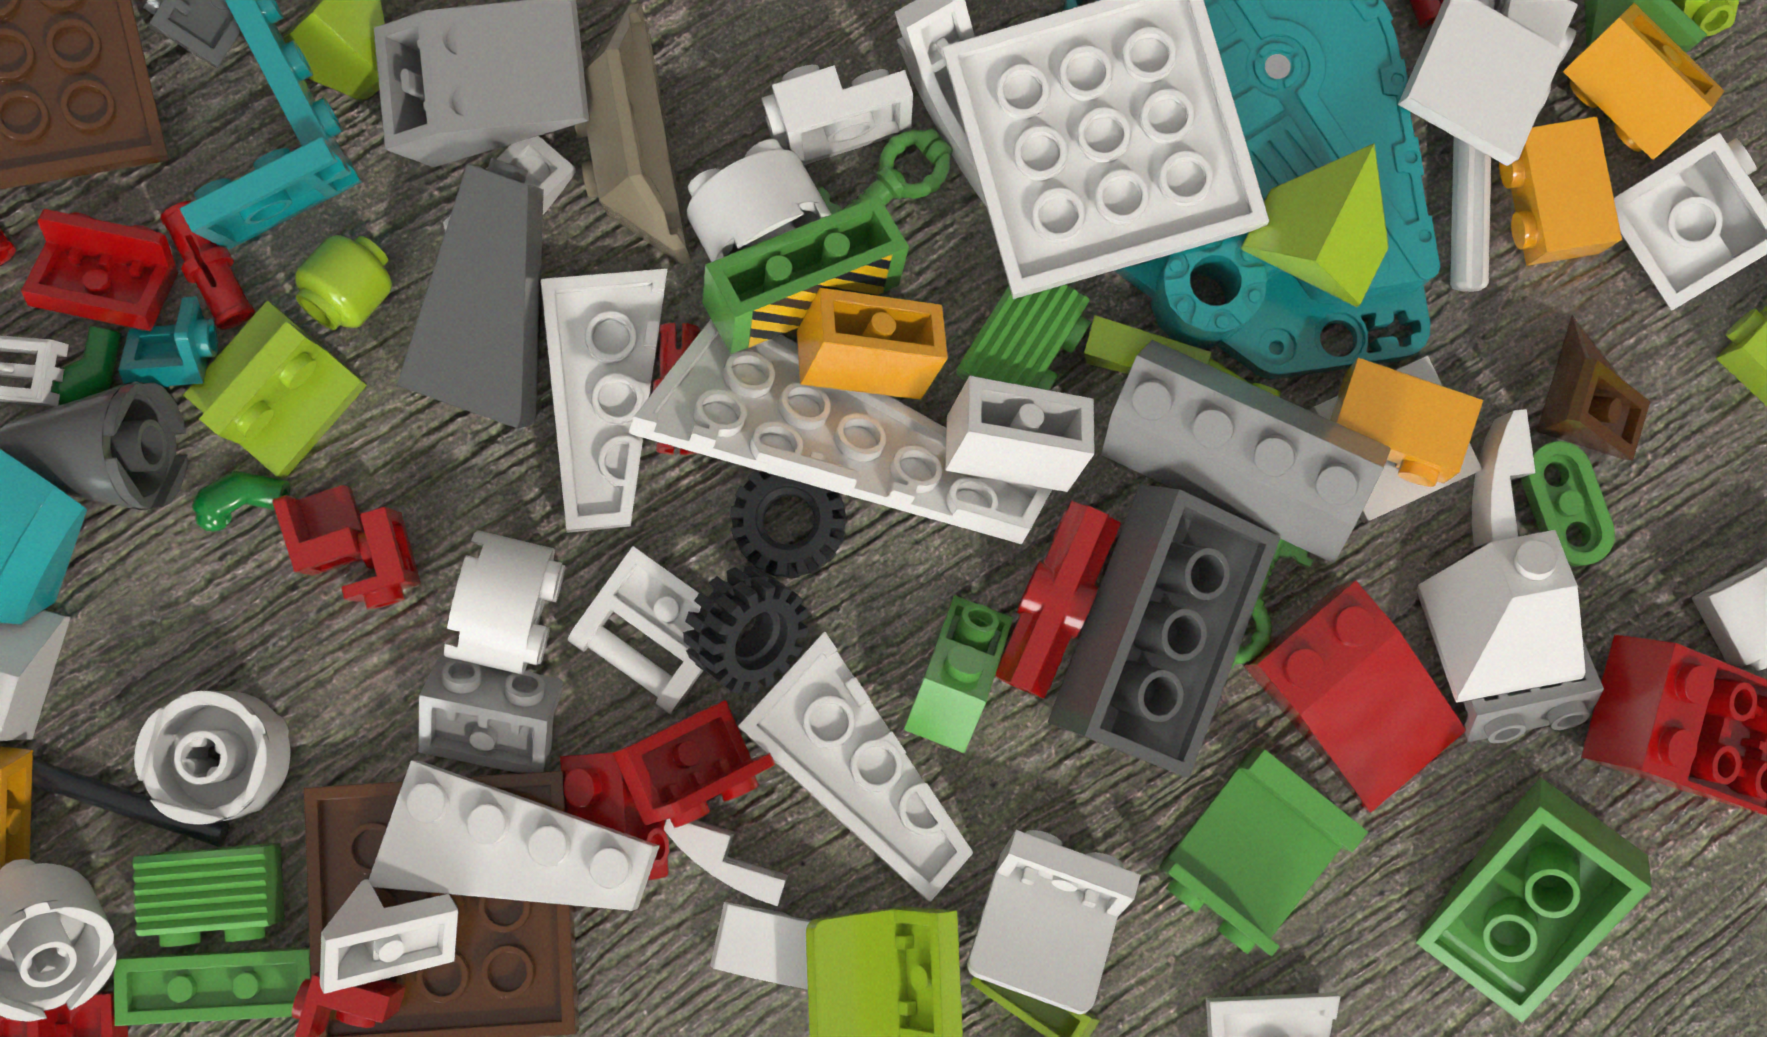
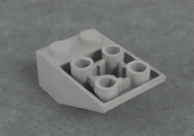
(479, 77)

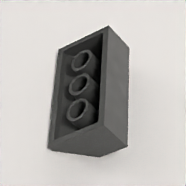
(1164, 628)

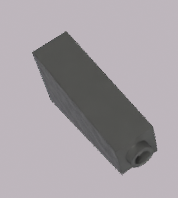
(483, 301)

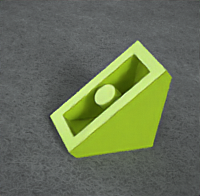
(341, 44)
(1327, 226)

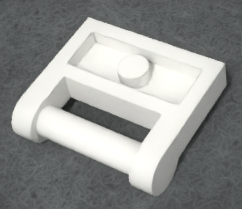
(655, 605)

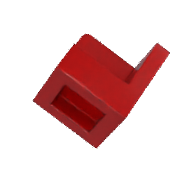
(320, 529)

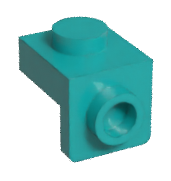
(171, 352)

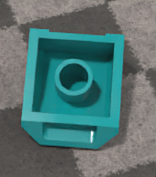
(35, 540)

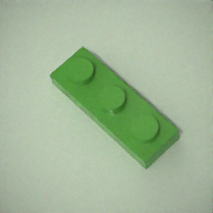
(208, 985)

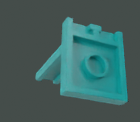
(282, 180)

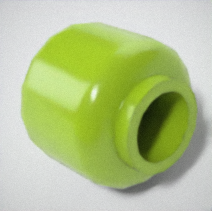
(343, 281)

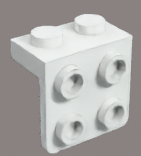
(1050, 920)

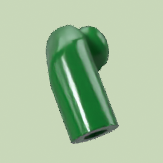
(222, 497)

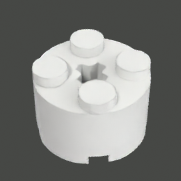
(752, 200)
(502, 603)
(189, 784)
(51, 940)

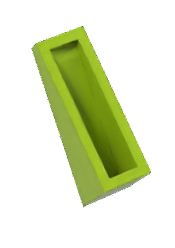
(1117, 345)
(1041, 1016)

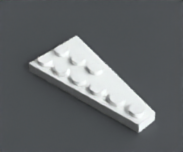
(844, 441)

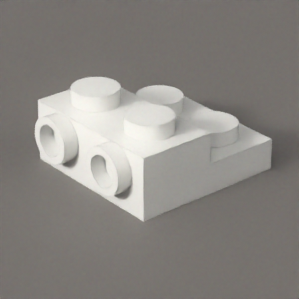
(823, 120)
(1695, 220)

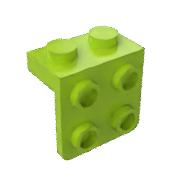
(884, 974)

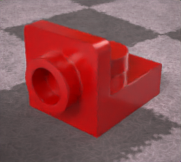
(388, 550)
(355, 1005)

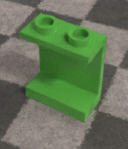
(1258, 850)

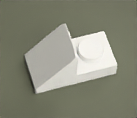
(379, 942)

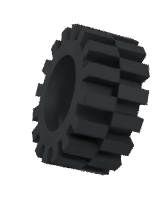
(779, 558)
(725, 615)

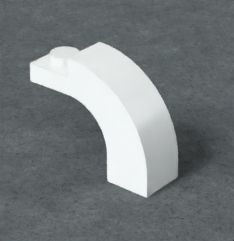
(924, 31)

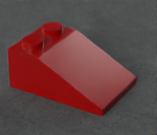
(1357, 694)

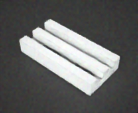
(42, 372)

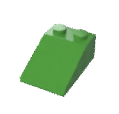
(1536, 900)

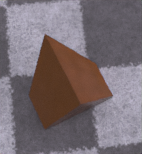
(1591, 400)

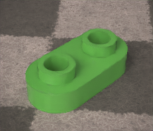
(1573, 501)

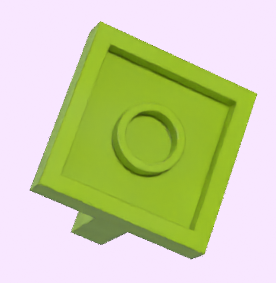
(274, 391)

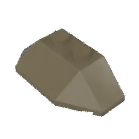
(630, 139)

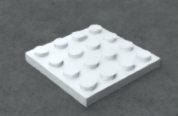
(1104, 139)

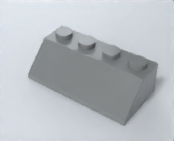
(1243, 450)

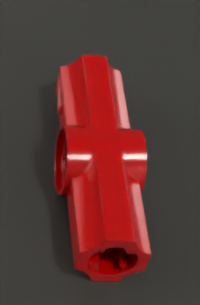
(1057, 599)

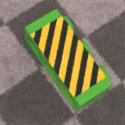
(775, 281)

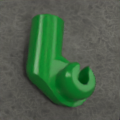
(94, 370)

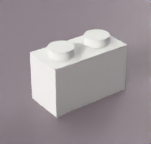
(1019, 434)

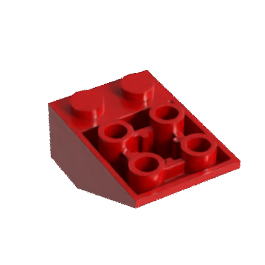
(1682, 722)

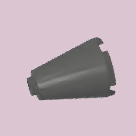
(106, 446)

